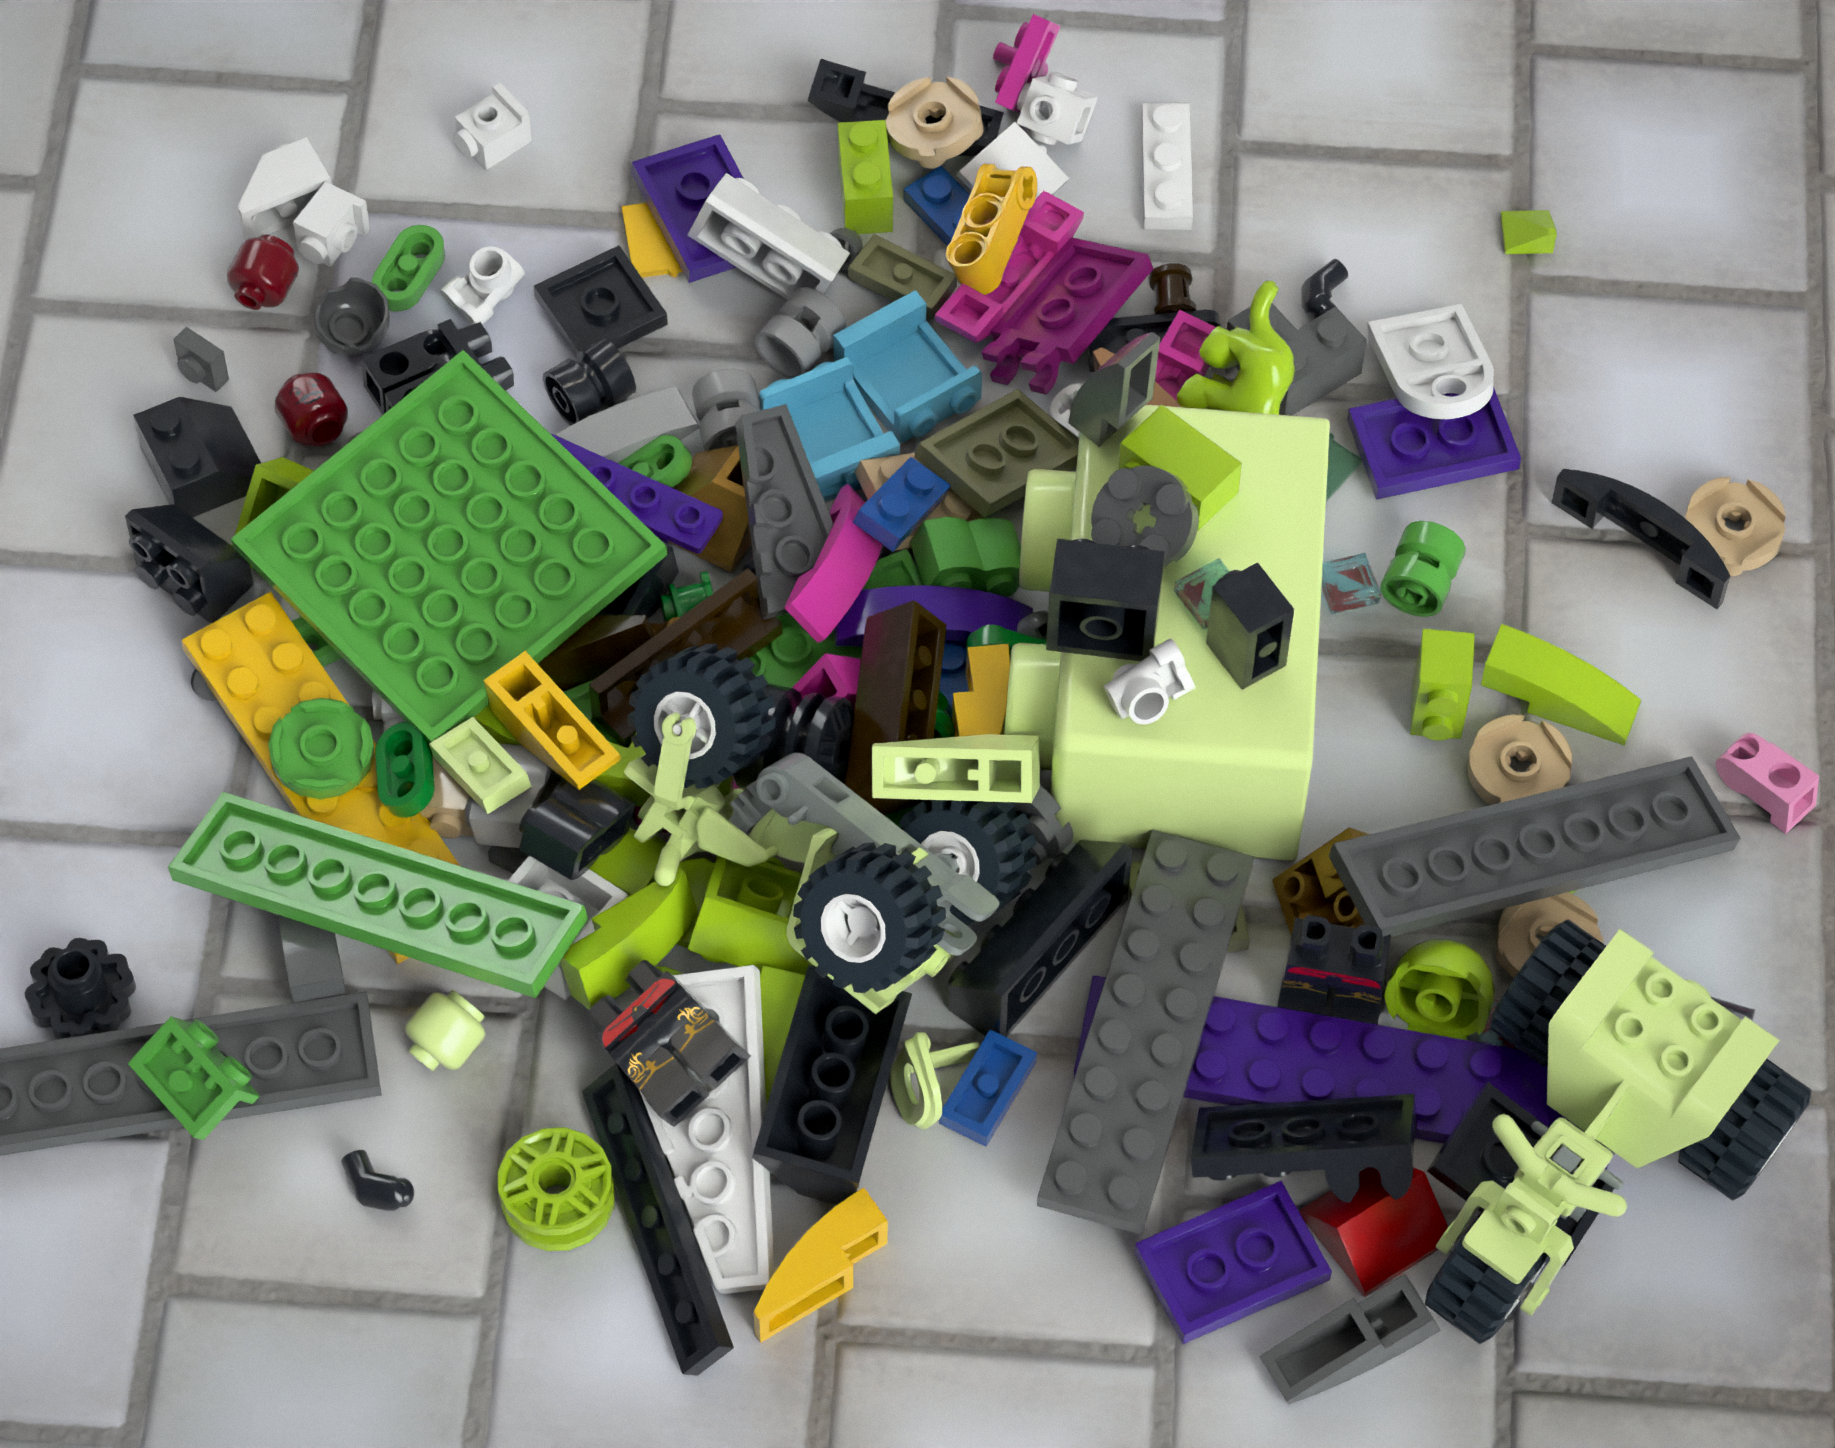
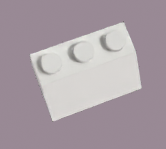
(766, 239)

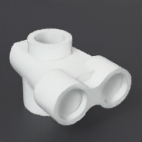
(489, 281)
(1145, 687)

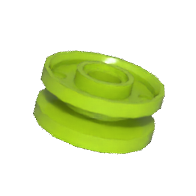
(552, 1159)

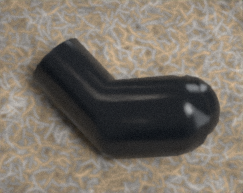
(1318, 288)
(373, 1188)

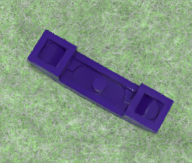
(957, 607)

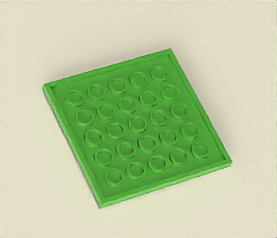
(448, 546)

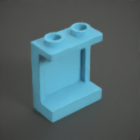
(907, 369)
(831, 423)

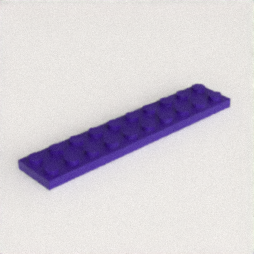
(1291, 1055)

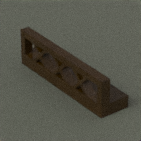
(725, 618)

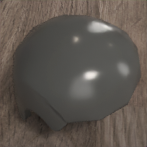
(352, 318)

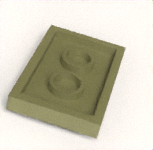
(995, 449)

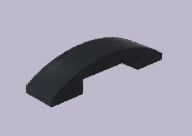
(846, 98)
(1595, 496)

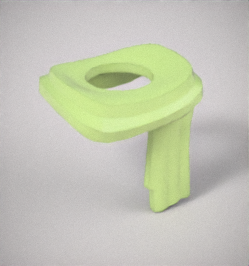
(918, 1060)

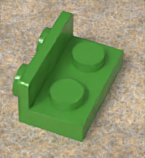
(192, 1075)

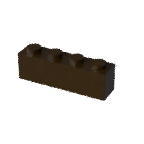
(895, 691)

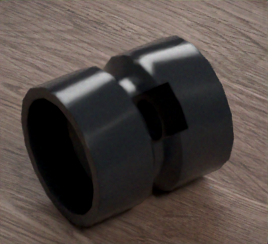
(594, 380)

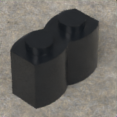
(575, 827)

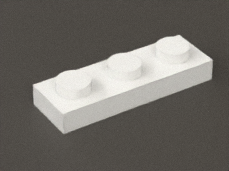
(1167, 166)

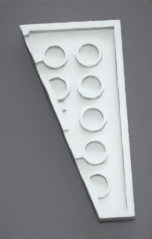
(716, 1141)

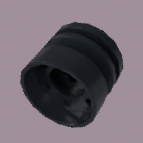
(807, 726)

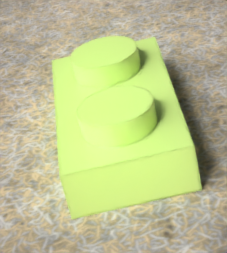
(480, 765)

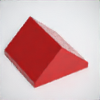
(1374, 1233)

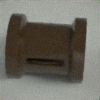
(1171, 288)

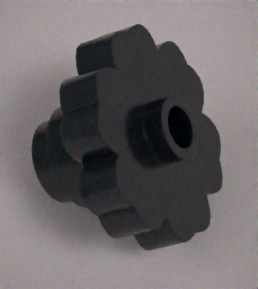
(80, 989)

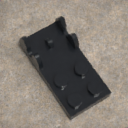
(1309, 1136)

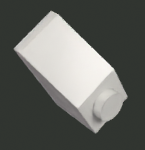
(281, 188)

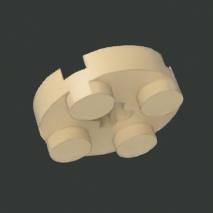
(937, 141)
(1753, 504)
(1510, 737)
(1524, 921)

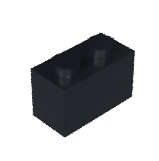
(1249, 625)

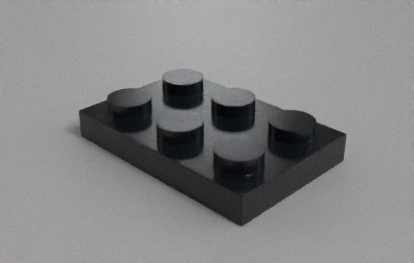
(1477, 1155)

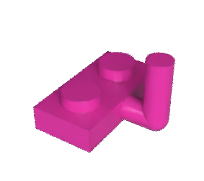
(1025, 59)

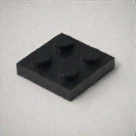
(601, 301)

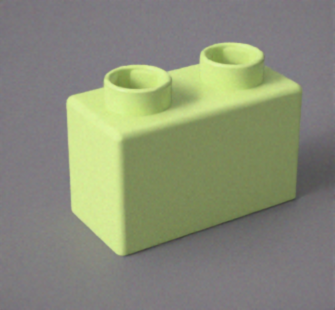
(1220, 758)

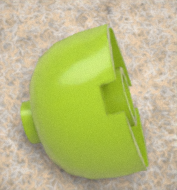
(1441, 989)

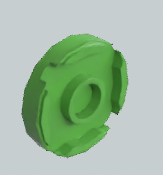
(313, 761)

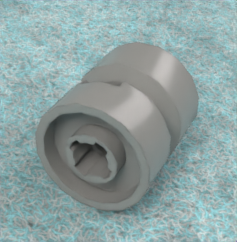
(801, 332)
(720, 402)

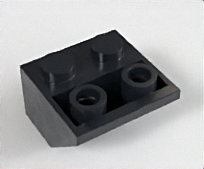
(187, 561)

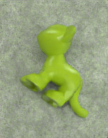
(1264, 365)

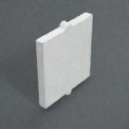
(1016, 149)

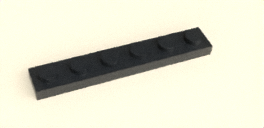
(658, 1222)

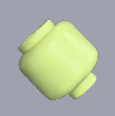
(445, 1031)

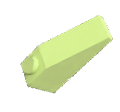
(958, 768)

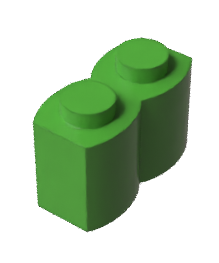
(968, 554)

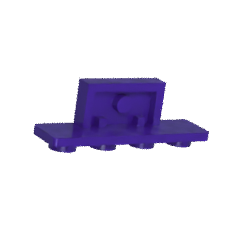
(659, 507)

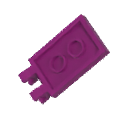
(1064, 310)

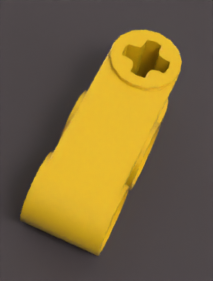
(991, 225)

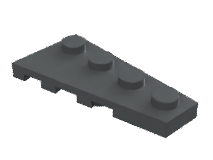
(782, 504)

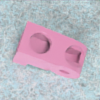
(1769, 779)

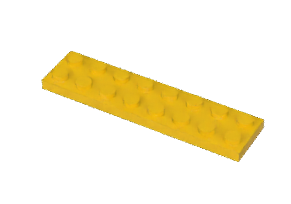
(257, 674)

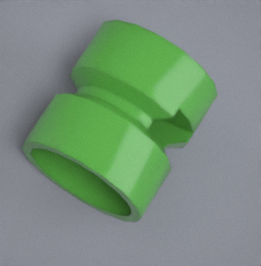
(1423, 568)

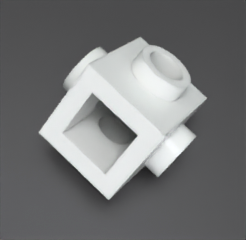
(1055, 109)

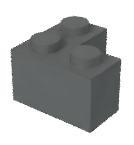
(1324, 351)

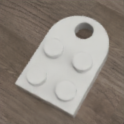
(1433, 356)

